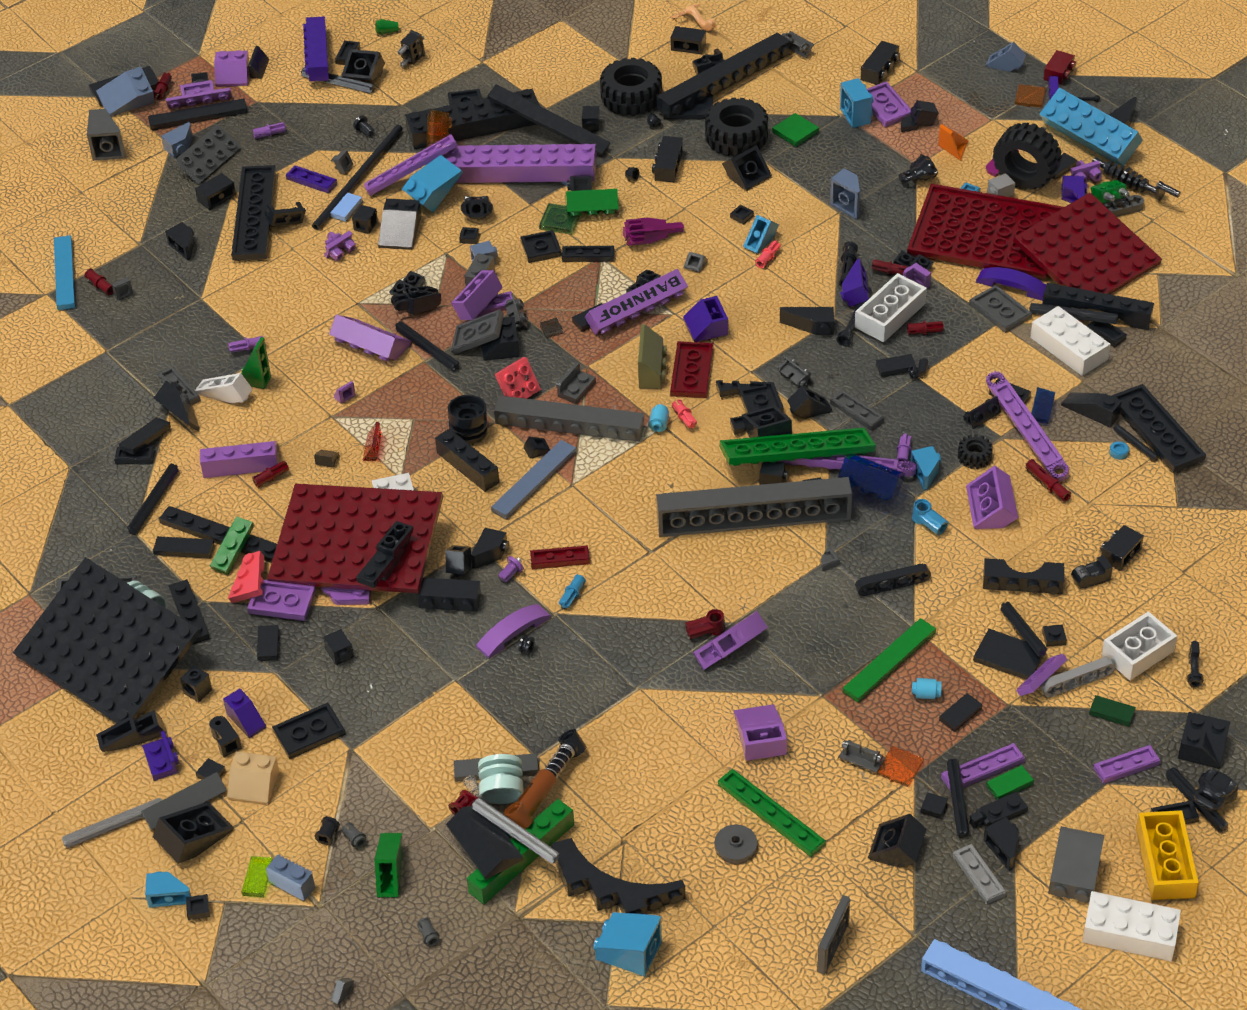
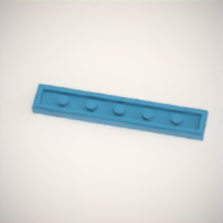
(64, 272)

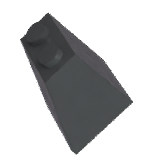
(104, 136)
(1076, 864)

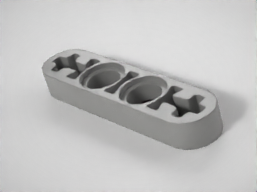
(1077, 677)

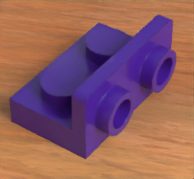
(160, 757)

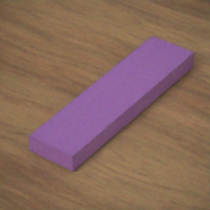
(987, 765)

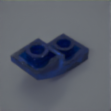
(1042, 405)

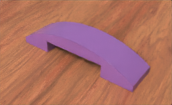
(509, 627)

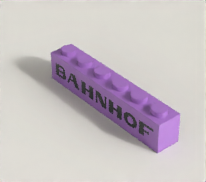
(636, 301)

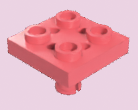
(512, 384)

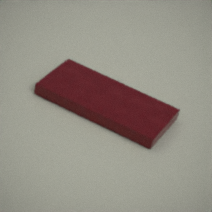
(691, 369)

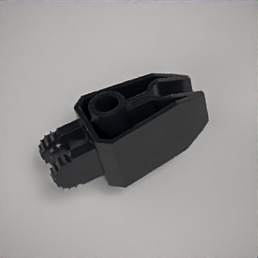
(417, 299)

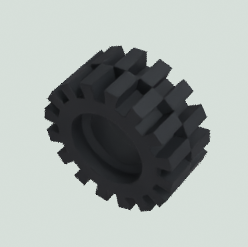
(975, 459)

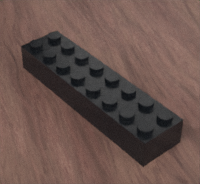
(470, 119)

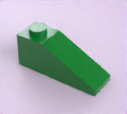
(257, 368)

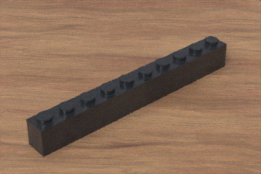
(723, 75)

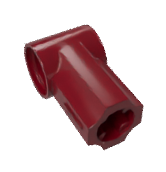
(712, 624)

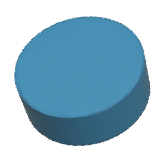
(1119, 450)

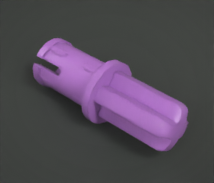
(269, 130)
(245, 344)
(904, 448)

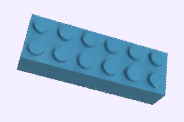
(1091, 127)

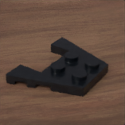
(753, 396)

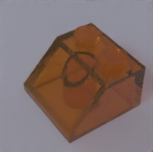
(437, 126)

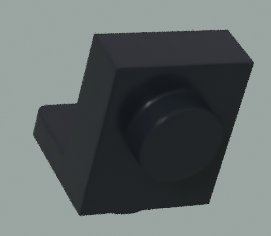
(579, 183)

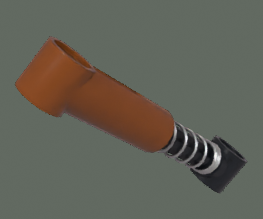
(522, 810)

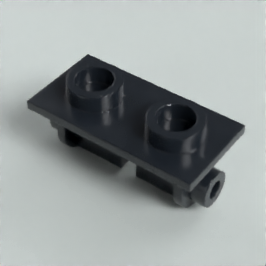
(983, 412)

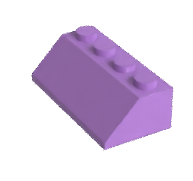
(368, 337)
(238, 459)

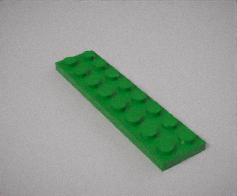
(797, 446)

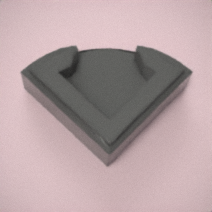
(829, 559)
(341, 989)

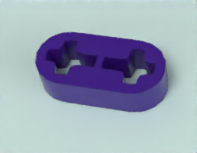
(1052, 85)

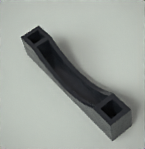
(1131, 311)

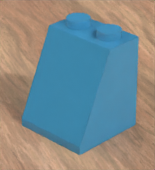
(629, 941)

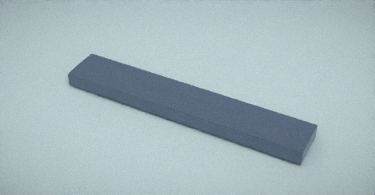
(533, 479)

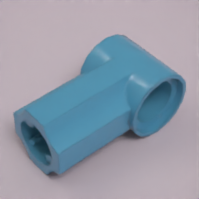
(926, 515)

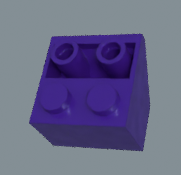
(706, 320)

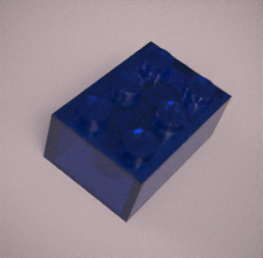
(872, 476)

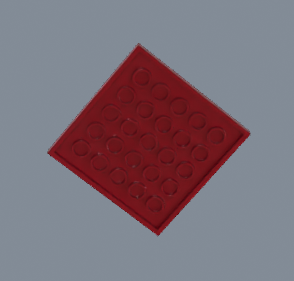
(1087, 247)

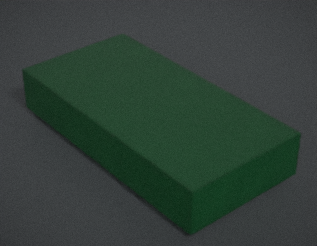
(1112, 710)

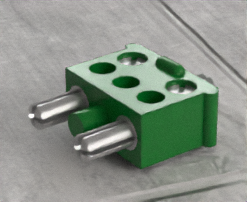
(1110, 191)

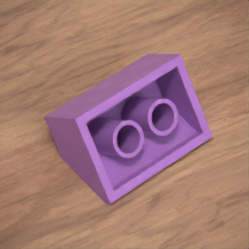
(992, 500)

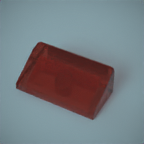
(372, 443)

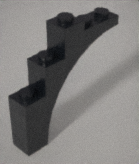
(607, 891)

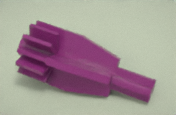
(648, 230)

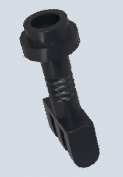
(1195, 678)

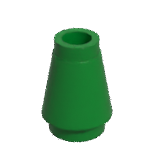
(386, 26)

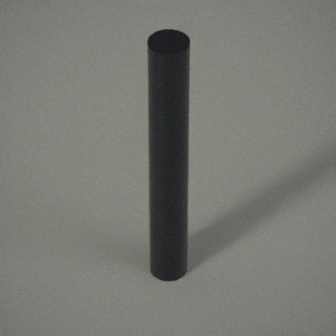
(1135, 442)

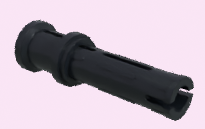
(848, 259)

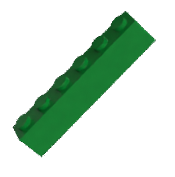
(547, 827)

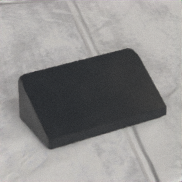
(258, 63)

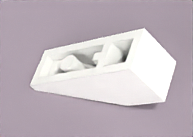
(225, 388)

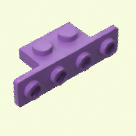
(198, 93)

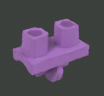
(1088, 170)
(336, 243)

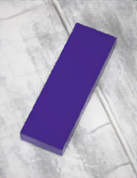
(311, 179)

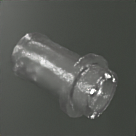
(472, 785)

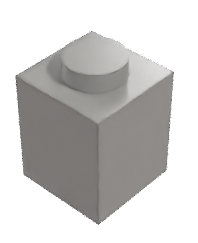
(1001, 185)

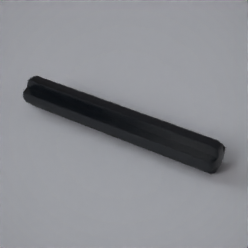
(1024, 629)
(1188, 791)
(957, 797)

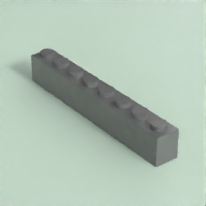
(569, 418)

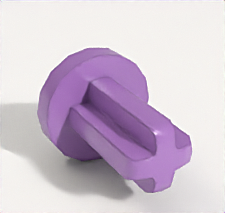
(513, 566)

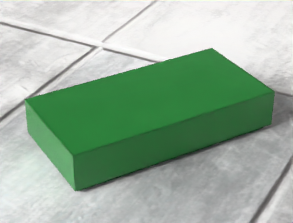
(1010, 782)

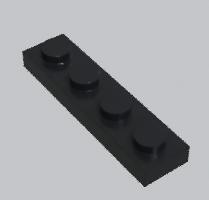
(188, 608)

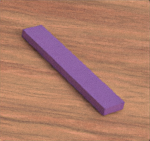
(410, 165)

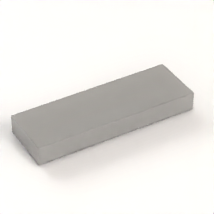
(979, 874)

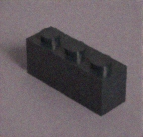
(880, 62)
(668, 159)
(449, 594)

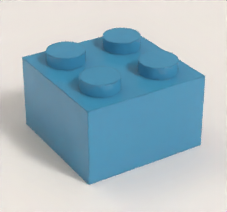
(856, 102)

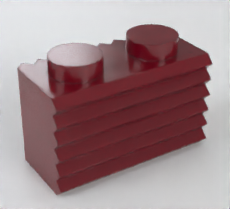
(1060, 65)

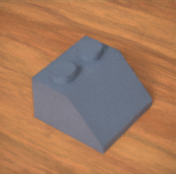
(845, 193)

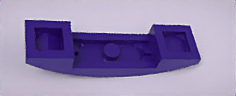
(1012, 278)

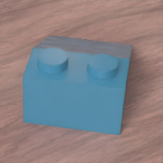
(433, 182)

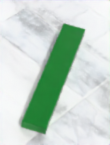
(889, 660)
(771, 813)

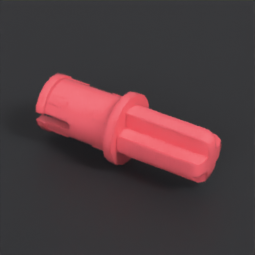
(767, 254)
(684, 414)

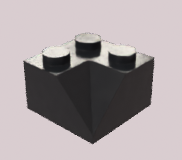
(1204, 740)

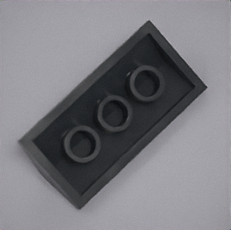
(483, 842)

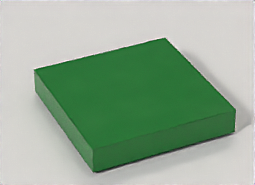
(795, 129)

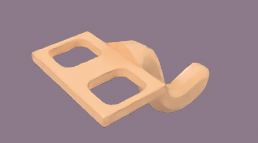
(708, 26)

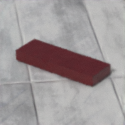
(559, 557)

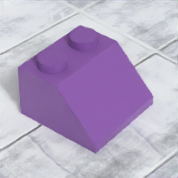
(231, 68)

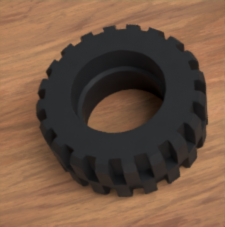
(630, 86)
(736, 126)
(1035, 142)

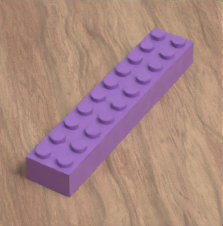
(523, 162)

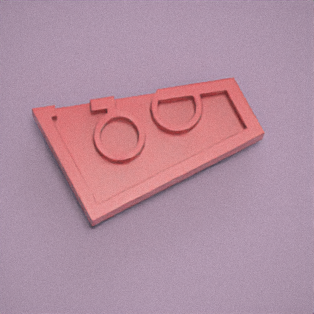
(248, 578)

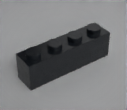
(467, 460)

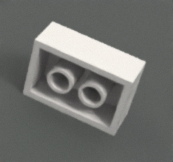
(1139, 645)

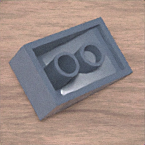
(126, 92)

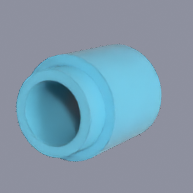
(658, 418)
(926, 688)

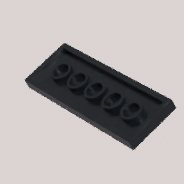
(1159, 428)

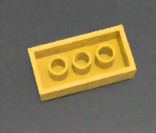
(1167, 855)

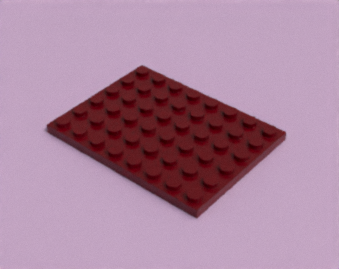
(977, 229)
(336, 530)

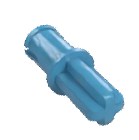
(572, 591)

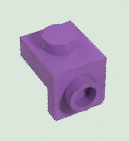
(918, 274)

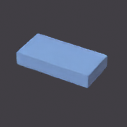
(346, 207)

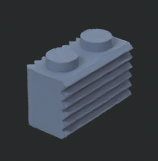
(290, 877)

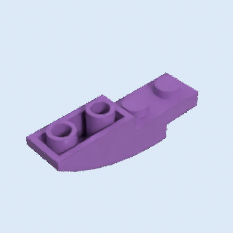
(730, 640)

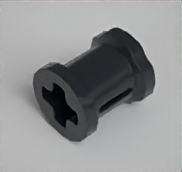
(327, 830)

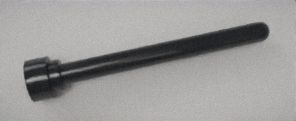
(845, 337)

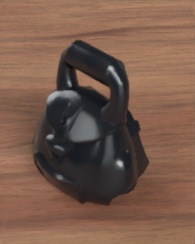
(920, 169)
(477, 207)
(1215, 790)

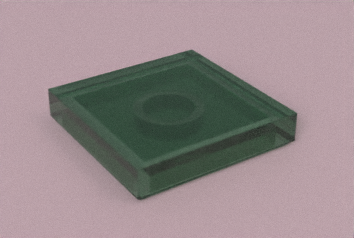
(558, 219)

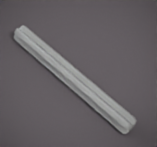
(106, 825)
(515, 830)

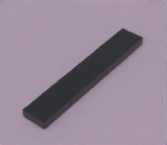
(197, 114)

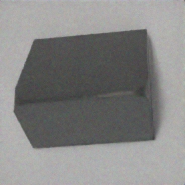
(695, 262)

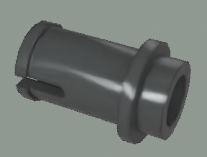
(357, 838)
(430, 936)

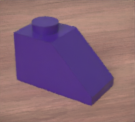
(243, 713)

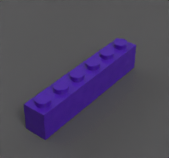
(315, 49)

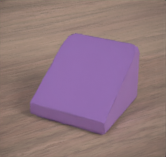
(345, 392)

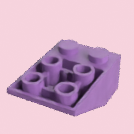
(761, 732)

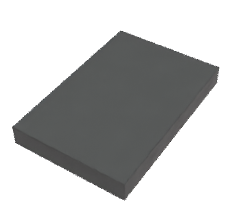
(1000, 308)
(477, 331)
(833, 934)

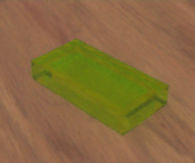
(256, 877)

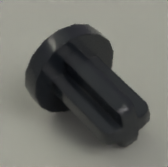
(361, 124)

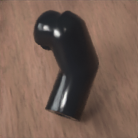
(920, 371)

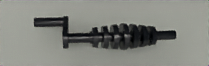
(1136, 181)

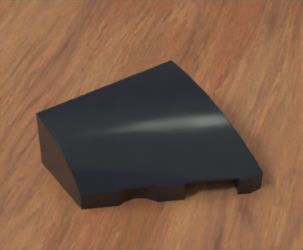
(707, 61)

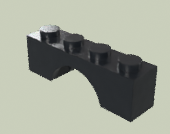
(1046, 579)

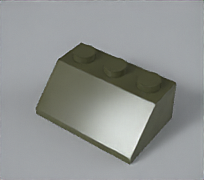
(651, 359)

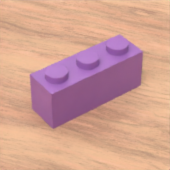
(477, 295)

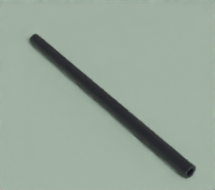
(358, 176)

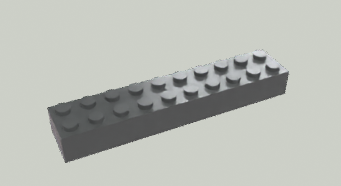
(753, 507)

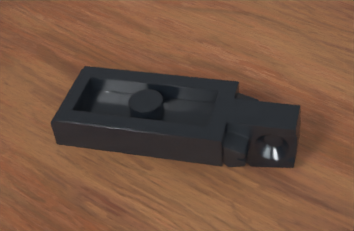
(1008, 806)

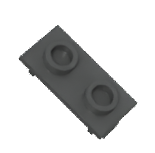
(798, 44)
(515, 308)
(790, 367)
(861, 756)

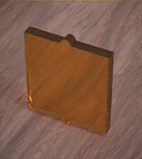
(1030, 95)
(900, 766)

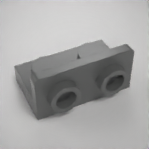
(574, 384)

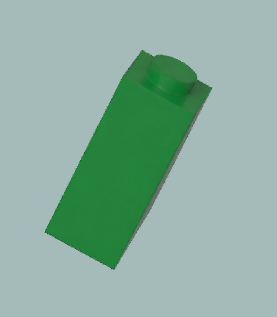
(388, 864)

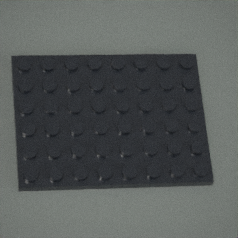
(106, 642)

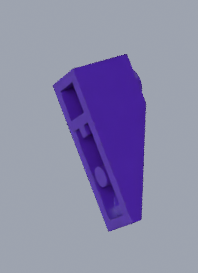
(855, 285)

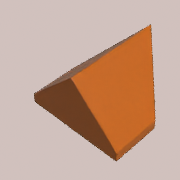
(952, 142)

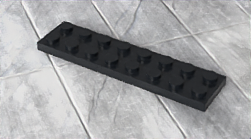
(251, 224)

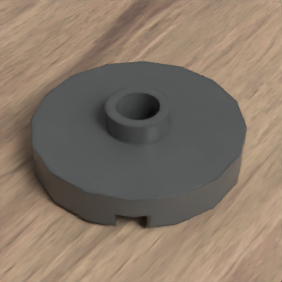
(735, 852)

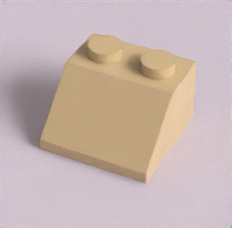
(252, 778)

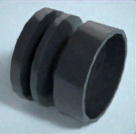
(468, 417)

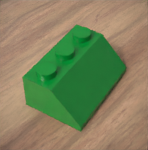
(591, 201)

